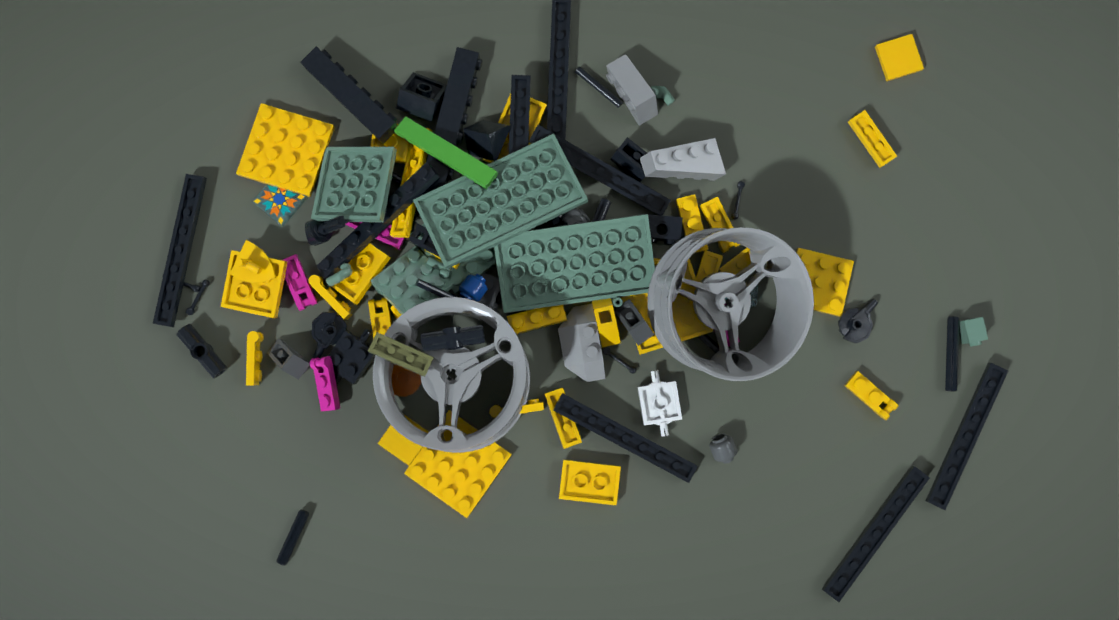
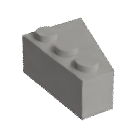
(632, 89)

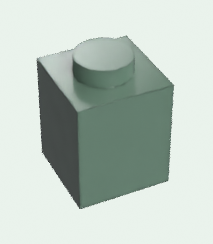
(973, 331)

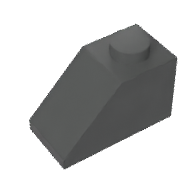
(634, 322)
(288, 359)

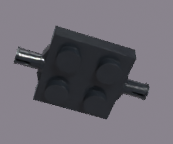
(351, 356)

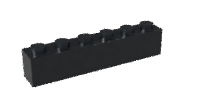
(346, 91)

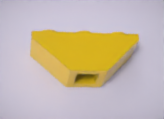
(606, 322)

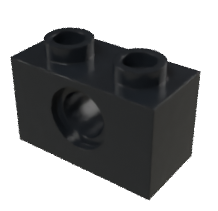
(628, 159)
(672, 225)

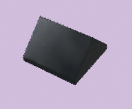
(486, 139)

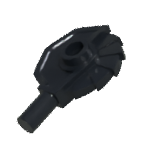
(857, 324)
(327, 330)

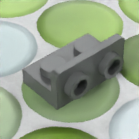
(491, 295)

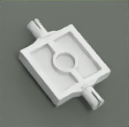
(659, 403)

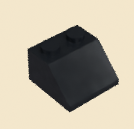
(421, 97)

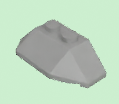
(582, 344)

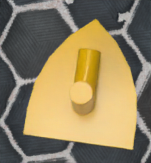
(252, 265)

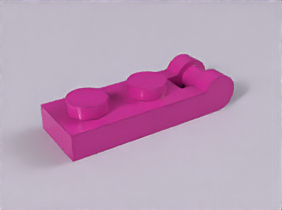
(298, 283)
(325, 383)

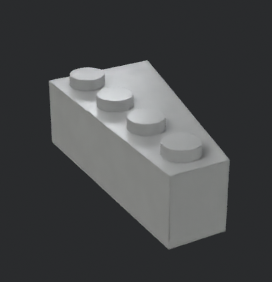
(689, 160)

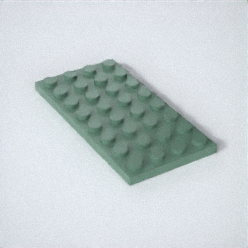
(527, 192)
(575, 263)

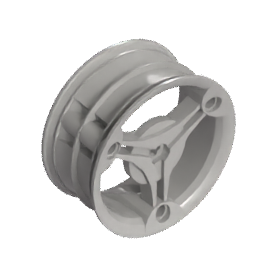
(791, 316)
(468, 379)

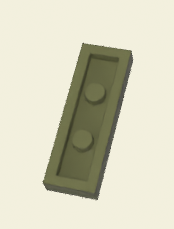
(400, 354)

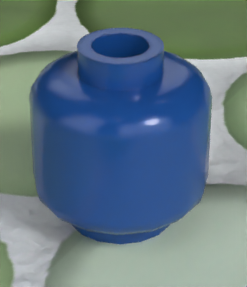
(473, 287)

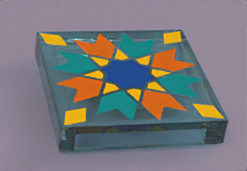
(279, 203)

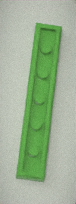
(446, 152)

